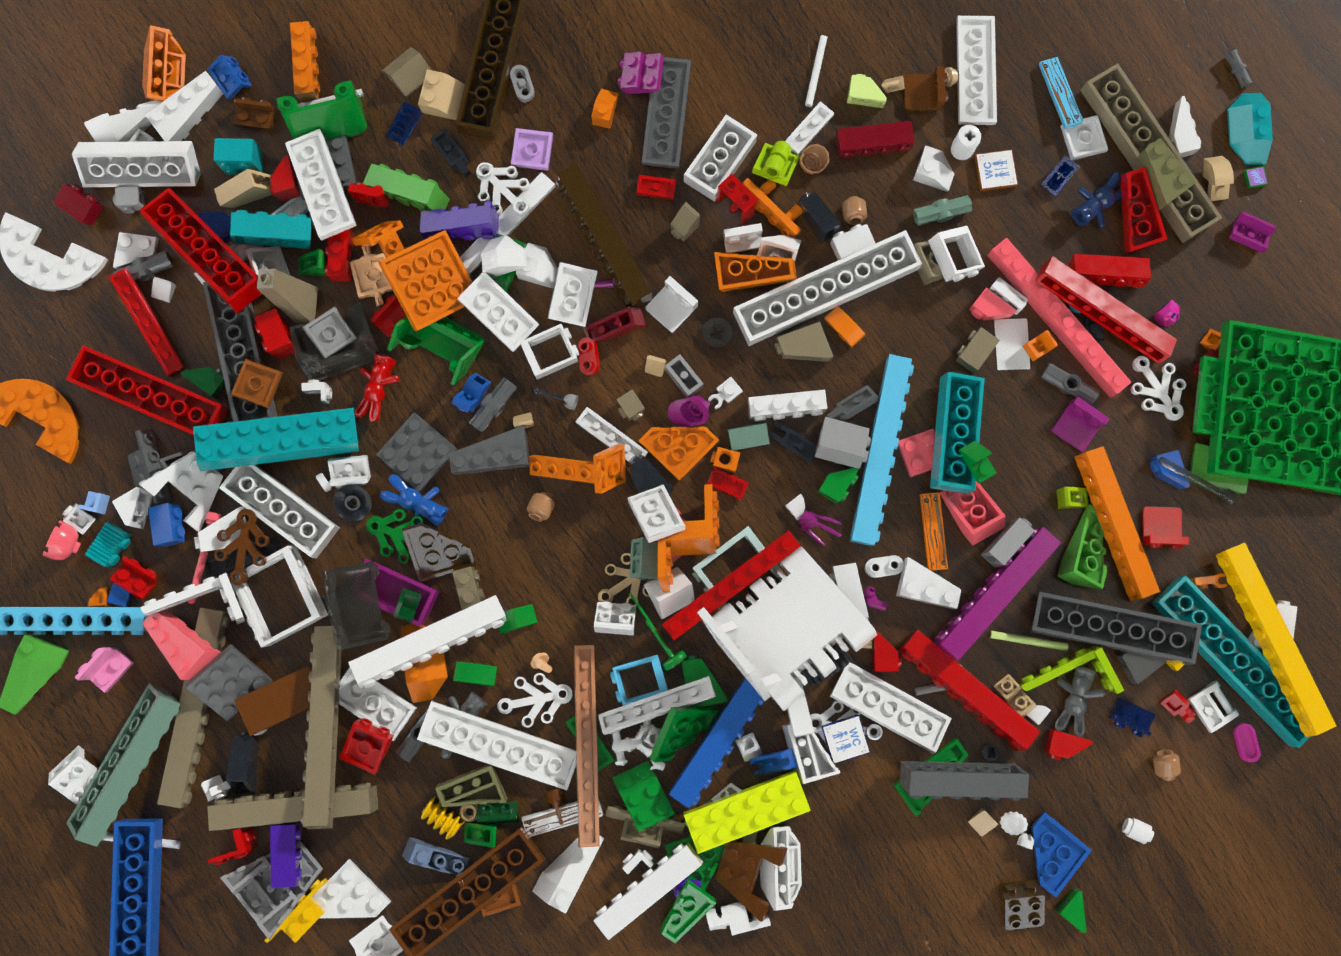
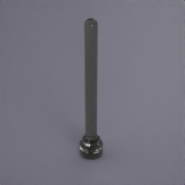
(1225, 496)

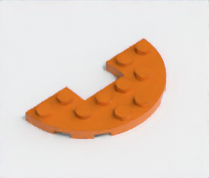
(45, 407)

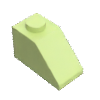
(865, 92)

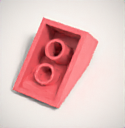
(974, 513)

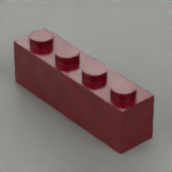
(875, 139)

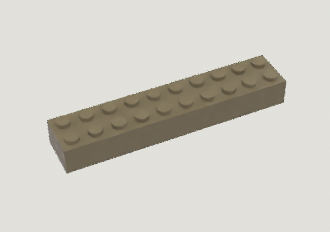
(1134, 130)

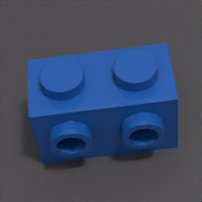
(166, 525)

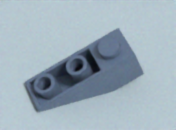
(434, 857)

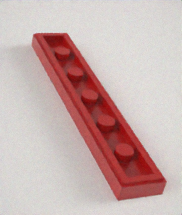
(147, 322)

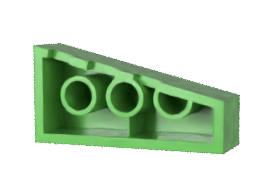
(407, 188)

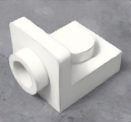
(78, 518)

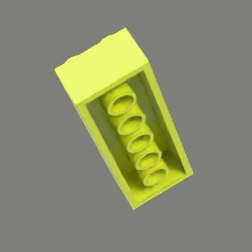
(746, 811)

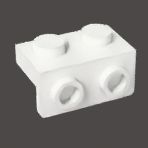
(349, 471)

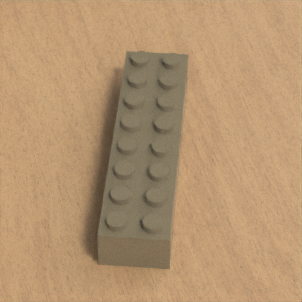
(286, 807)

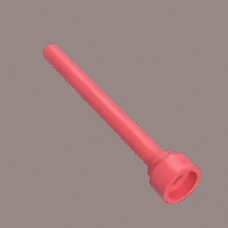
(211, 518)

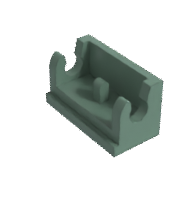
(748, 436)
(644, 559)

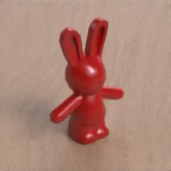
(374, 390)

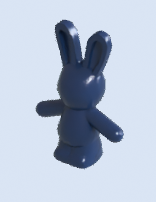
(1102, 199)

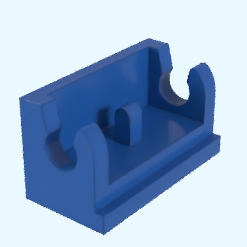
(775, 761)

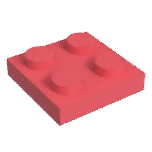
(918, 452)

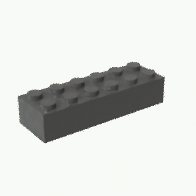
(964, 780)

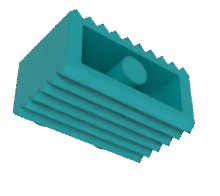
(109, 545)

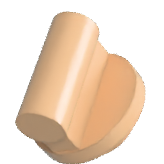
(540, 661)

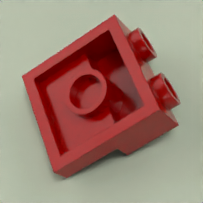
(366, 745)

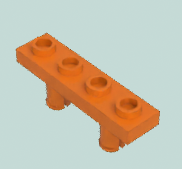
(775, 216)

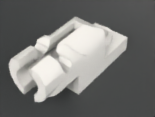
(735, 917)

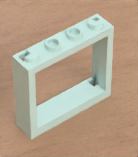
(754, 542)

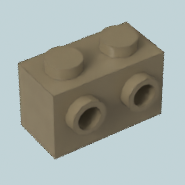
(468, 587)

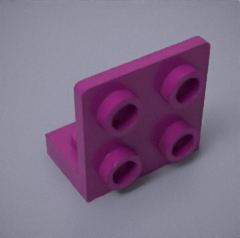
(1079, 424)

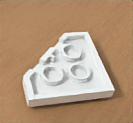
(350, 895)

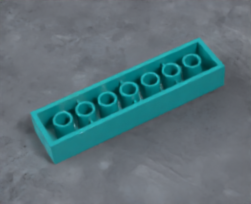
(275, 439)

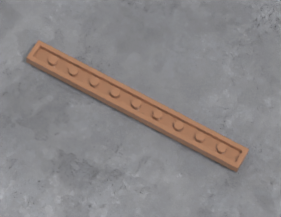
(586, 746)

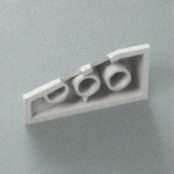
(122, 125)
(564, 876)

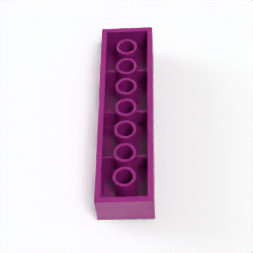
(996, 594)

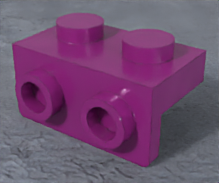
(1251, 231)

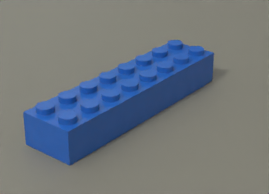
(716, 744)
(136, 887)

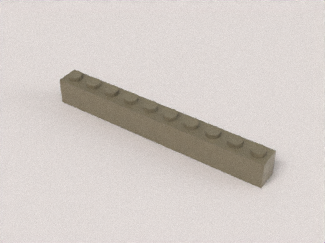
(190, 722)
(322, 731)

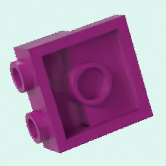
(641, 72)

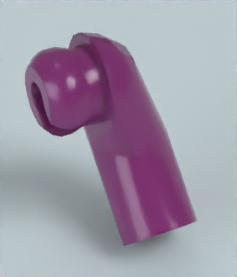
(872, 601)

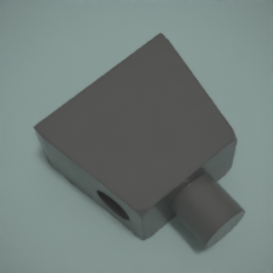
(1138, 666)

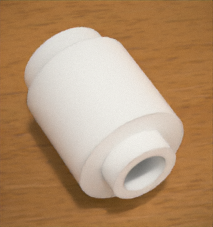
(1137, 830)

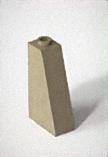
(289, 294)

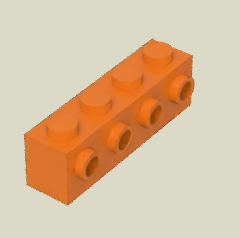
(304, 61)

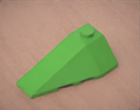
(1084, 556)
(30, 670)

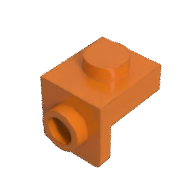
(1040, 345)

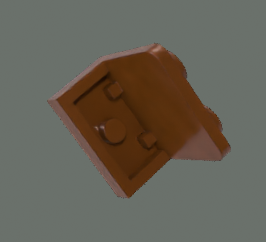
(925, 91)

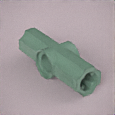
(942, 210)

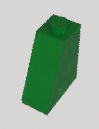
(696, 669)

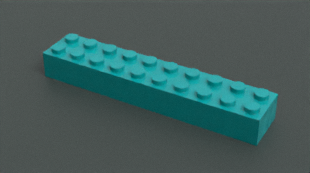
(1232, 657)

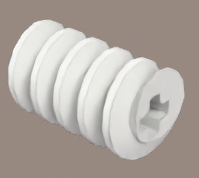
(965, 142)

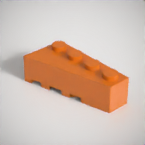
(751, 271)

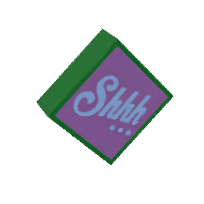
(1255, 177)

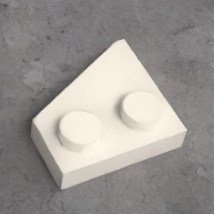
(132, 247)

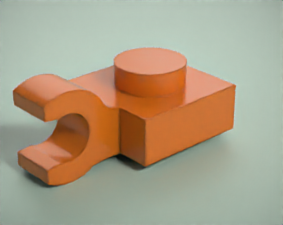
(1202, 582)

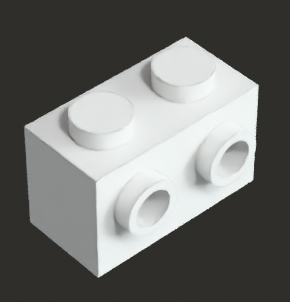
(851, 241)

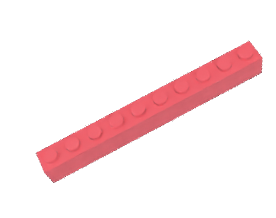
(1059, 319)

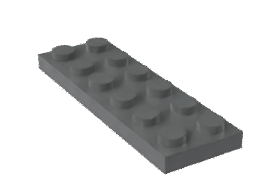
(667, 116)

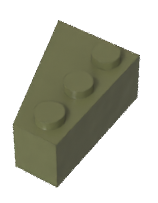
(473, 787)

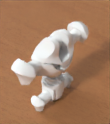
(643, 741)

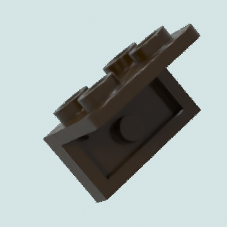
(1023, 904)

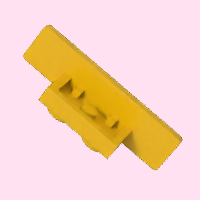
(303, 916)

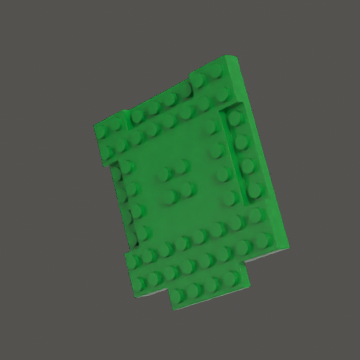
(1272, 407)

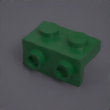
(498, 813)

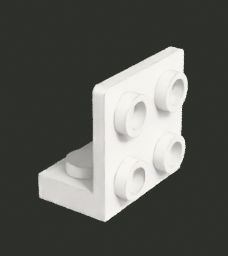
(672, 305)
(72, 775)

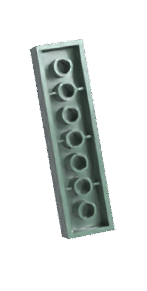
(123, 765)

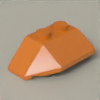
(162, 65)
(425, 677)

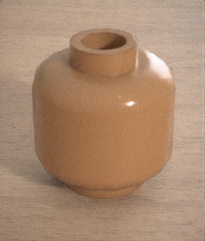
(854, 210)
(540, 506)
(1167, 765)

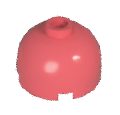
(62, 542)

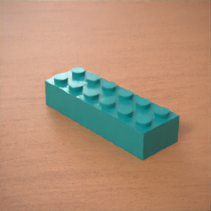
(956, 426)

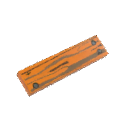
(933, 531)

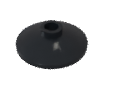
(346, 508)

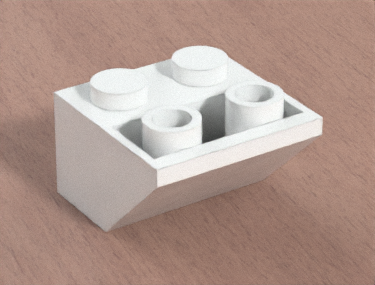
(615, 618)

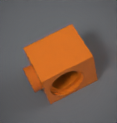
(733, 456)

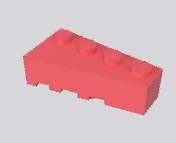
(179, 644)

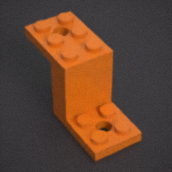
(696, 539)

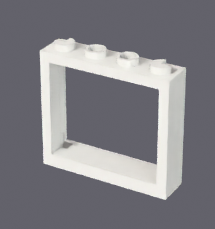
(305, 585)

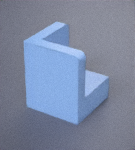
(95, 502)

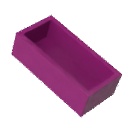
(390, 585)

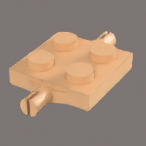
(369, 276)

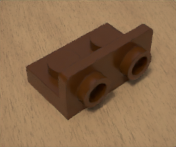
(254, 114)

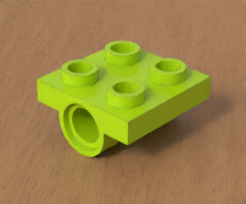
(776, 162)

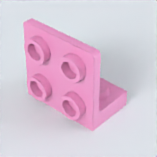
(105, 667)

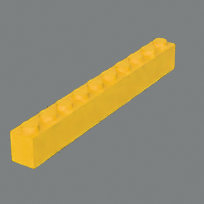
(1275, 641)

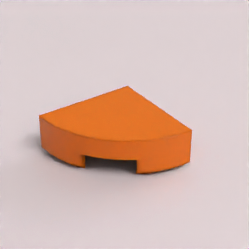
(100, 598)

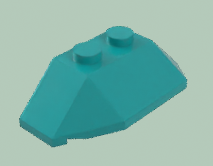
(1250, 128)

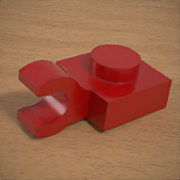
(1177, 704)

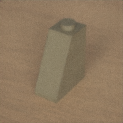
(805, 344)

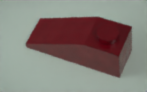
(616, 325)

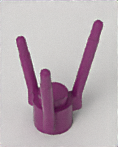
(809, 520)

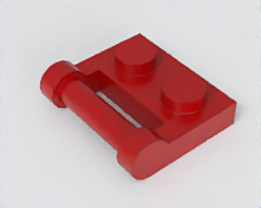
(369, 196)

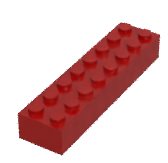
(202, 249)
(143, 391)

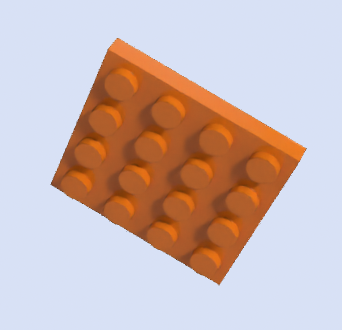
(427, 279)

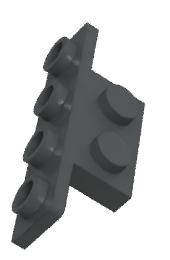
(145, 463)

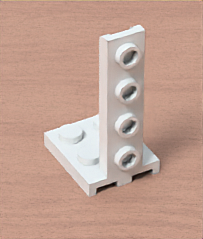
(191, 591)

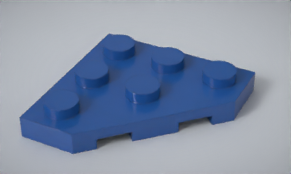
(1056, 853)

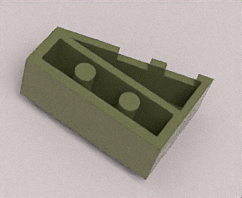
(1165, 172)

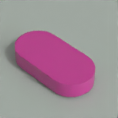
(1247, 742)

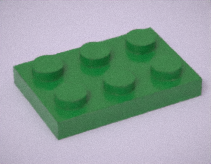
(643, 796)

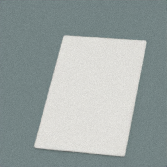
(1009, 350)

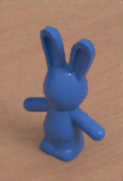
(412, 500)

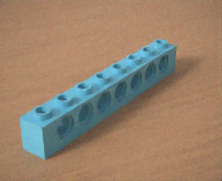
(79, 620)

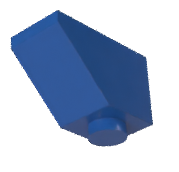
(1166, 474)

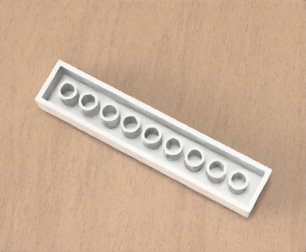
(827, 288)

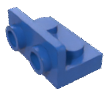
(228, 76)

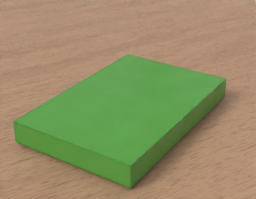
(1199, 467)

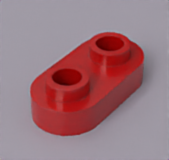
(589, 355)

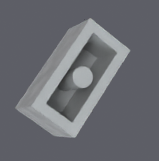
(684, 376)

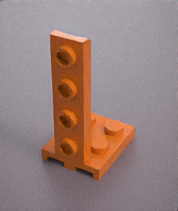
(385, 235)
(605, 471)

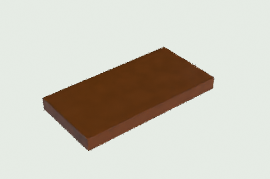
(275, 701)

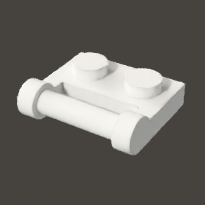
(1209, 711)

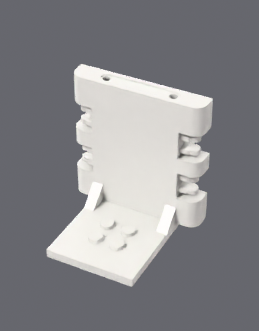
(789, 629)

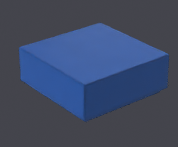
(119, 596)

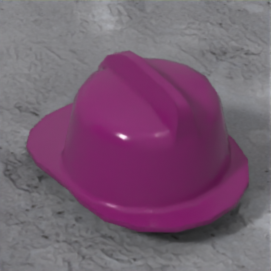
(689, 411)

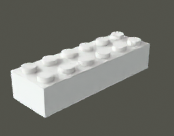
(136, 164)
(280, 508)

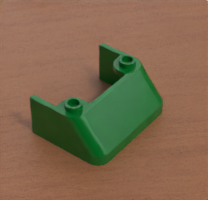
(443, 338)

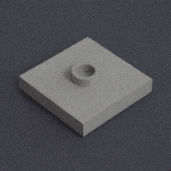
(329, 333)

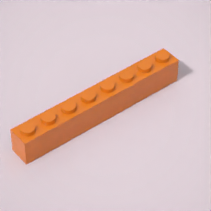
(1117, 524)

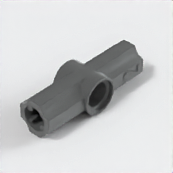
(146, 267)
(1059, 379)
(493, 405)
(411, 745)

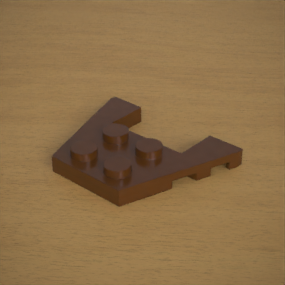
(740, 871)

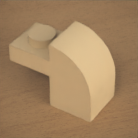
(1220, 176)

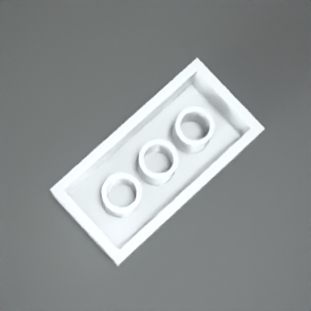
(720, 157)

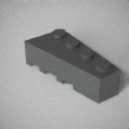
(496, 453)

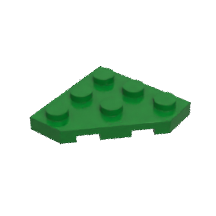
(680, 730)
(710, 860)

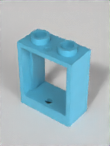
(616, 678)

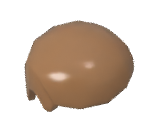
(814, 159)

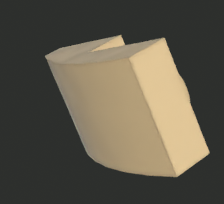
(1014, 695)

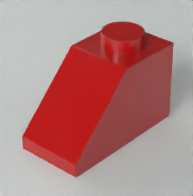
(284, 181)
(884, 655)
(1064, 745)

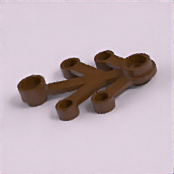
(242, 543)

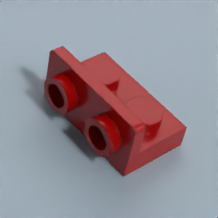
(388, 316)
(135, 578)

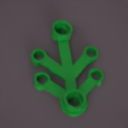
(395, 533)

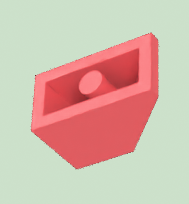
(991, 307)

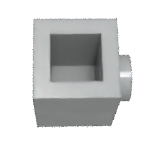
(129, 198)

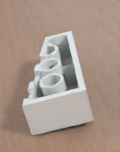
(184, 108)

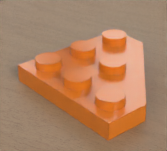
(679, 447)

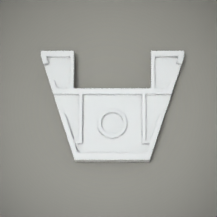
(193, 483)

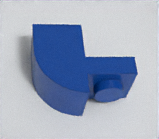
(472, 393)

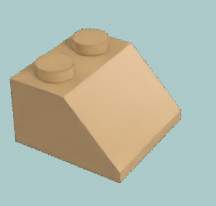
(441, 95)

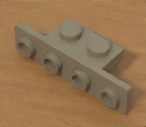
(648, 837)

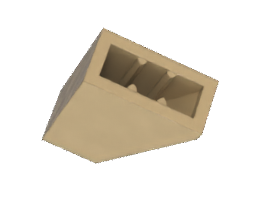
(243, 189)

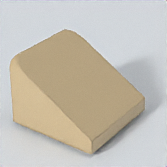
(893, 84)
(655, 366)
(524, 419)
(982, 822)

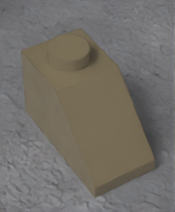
(685, 222)

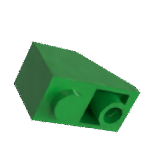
(836, 484)

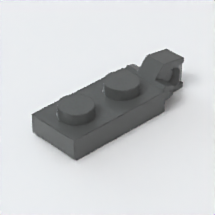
(854, 404)

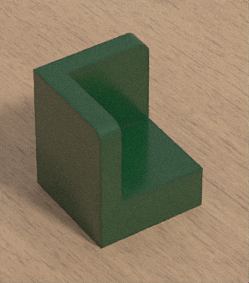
(407, 605)

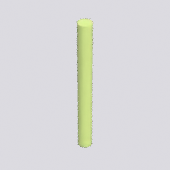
(1029, 640)

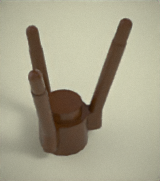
(554, 799)

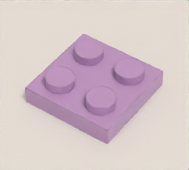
(532, 149)

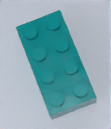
(270, 230)

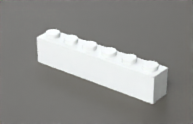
(648, 890)

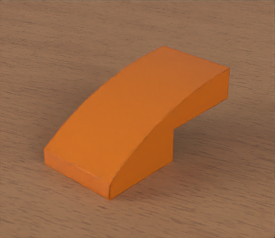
(844, 326)

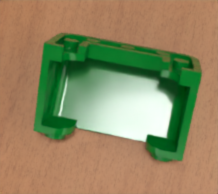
(332, 117)

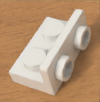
(742, 238)
(1009, 294)

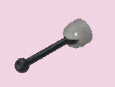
(569, 401)

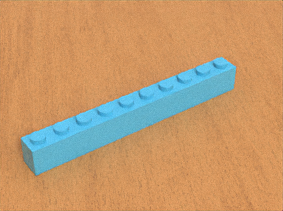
(881, 448)

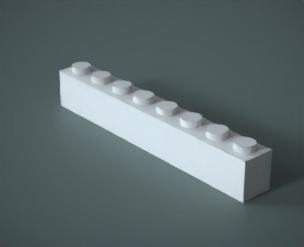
(427, 641)

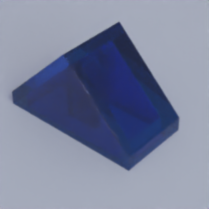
(1060, 175)

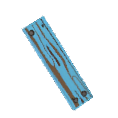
(1060, 93)

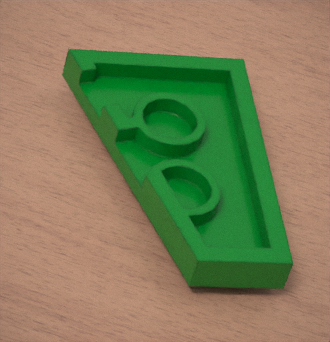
(686, 911)

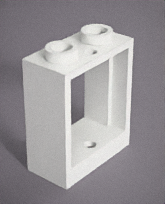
(967, 248)
(543, 336)

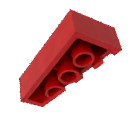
(1140, 212)

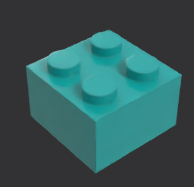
(237, 155)

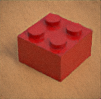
(275, 333)

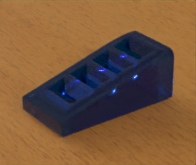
(402, 113)

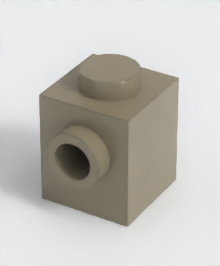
(630, 406)

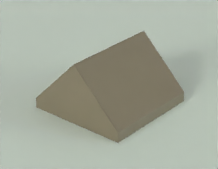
(407, 71)
(929, 269)

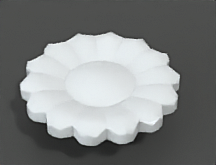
(1013, 823)

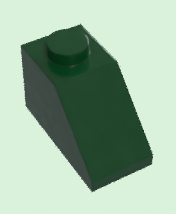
(207, 379)

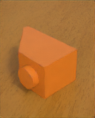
(604, 108)

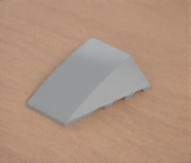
(267, 904)

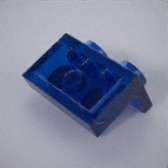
(1132, 716)

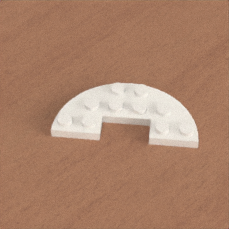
(40, 267)

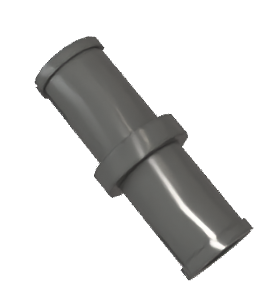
(1238, 69)

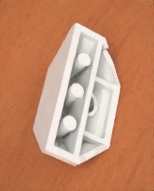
(782, 882)

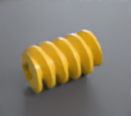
(441, 818)

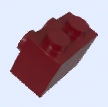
(78, 204)

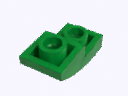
(474, 673)

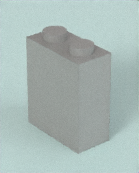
(843, 443)
(1008, 542)

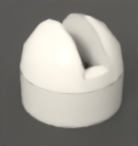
(1026, 841)

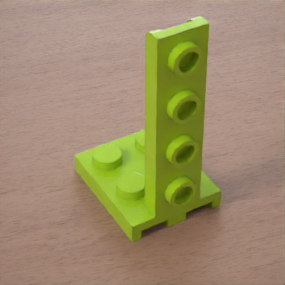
(1100, 664)

